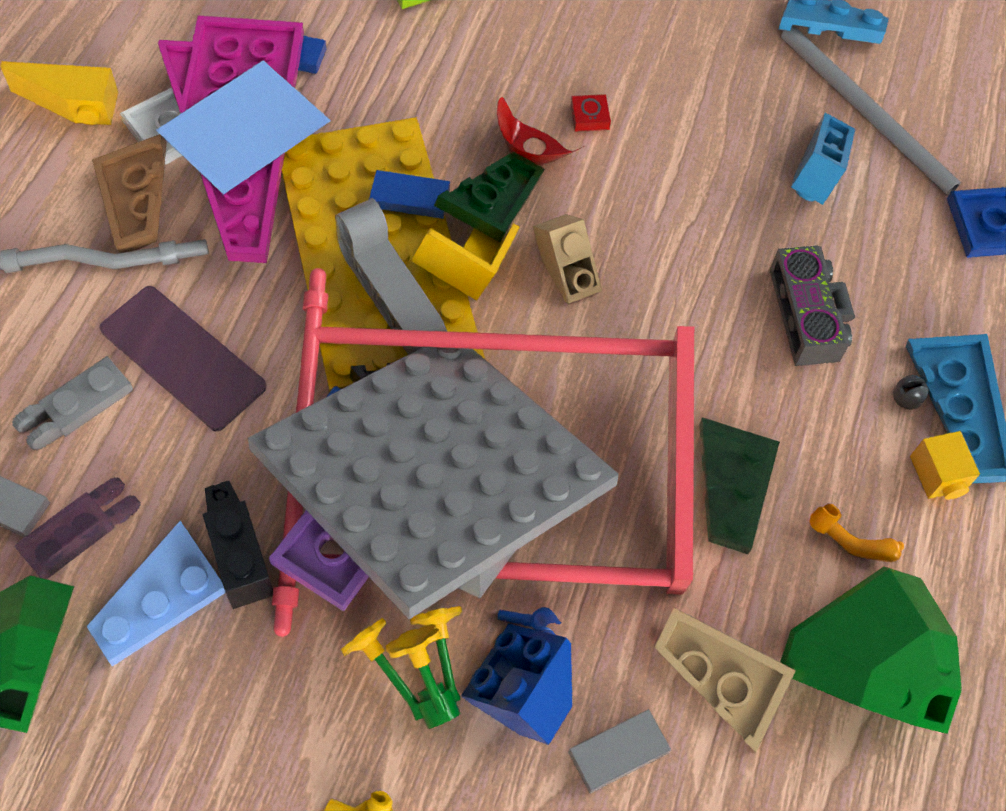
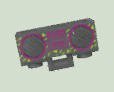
(808, 307)

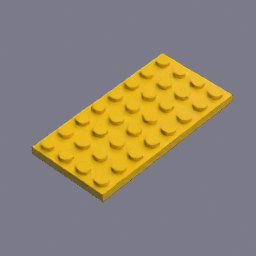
(336, 173)

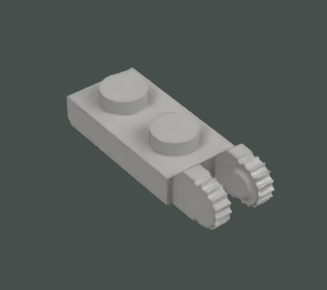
(73, 404)

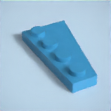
(966, 396)

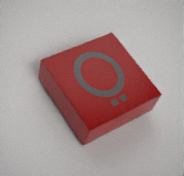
(590, 112)

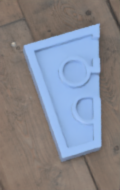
(156, 597)

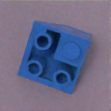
(525, 682)

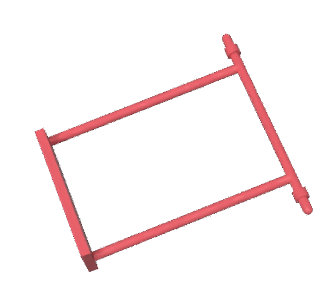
(680, 475)

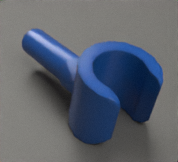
(537, 620)

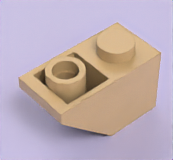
(568, 256)

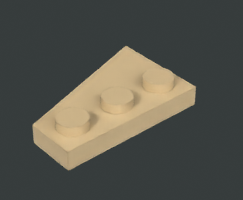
(729, 674)

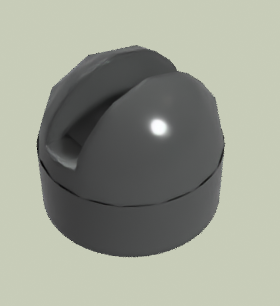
(913, 397)

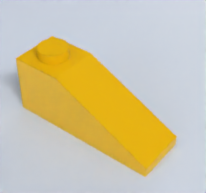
(74, 92)

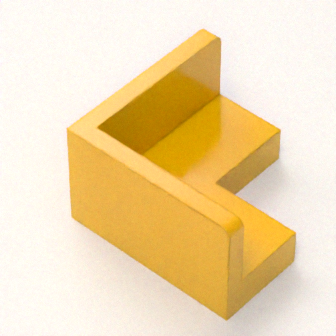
(464, 267)

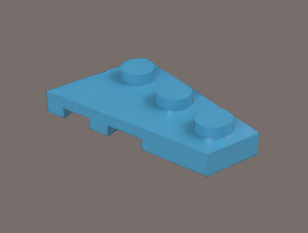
(837, 16)

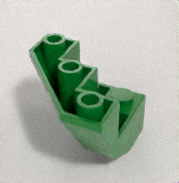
(29, 628)
(882, 651)

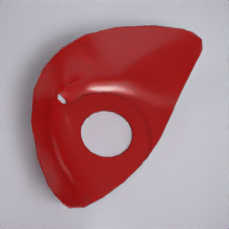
(517, 133)

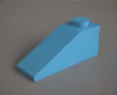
(824, 160)

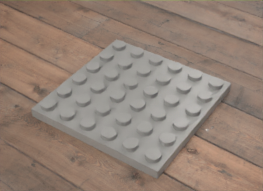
(431, 471)

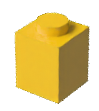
(945, 465)

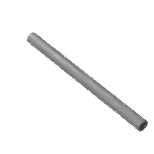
(871, 110)

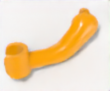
(826, 520)

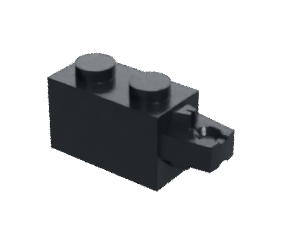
(235, 546)

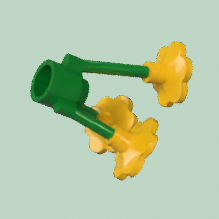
(436, 703)

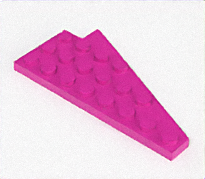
(217, 55)

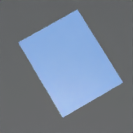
(243, 126)

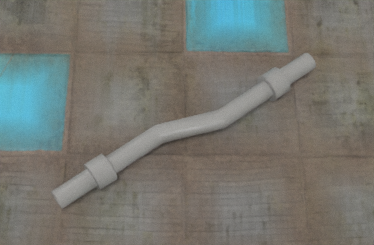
(168, 253)

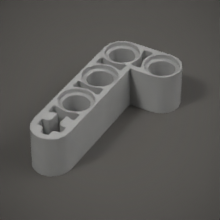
(384, 276)

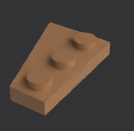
(133, 191)

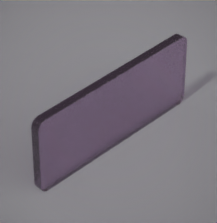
(183, 358)

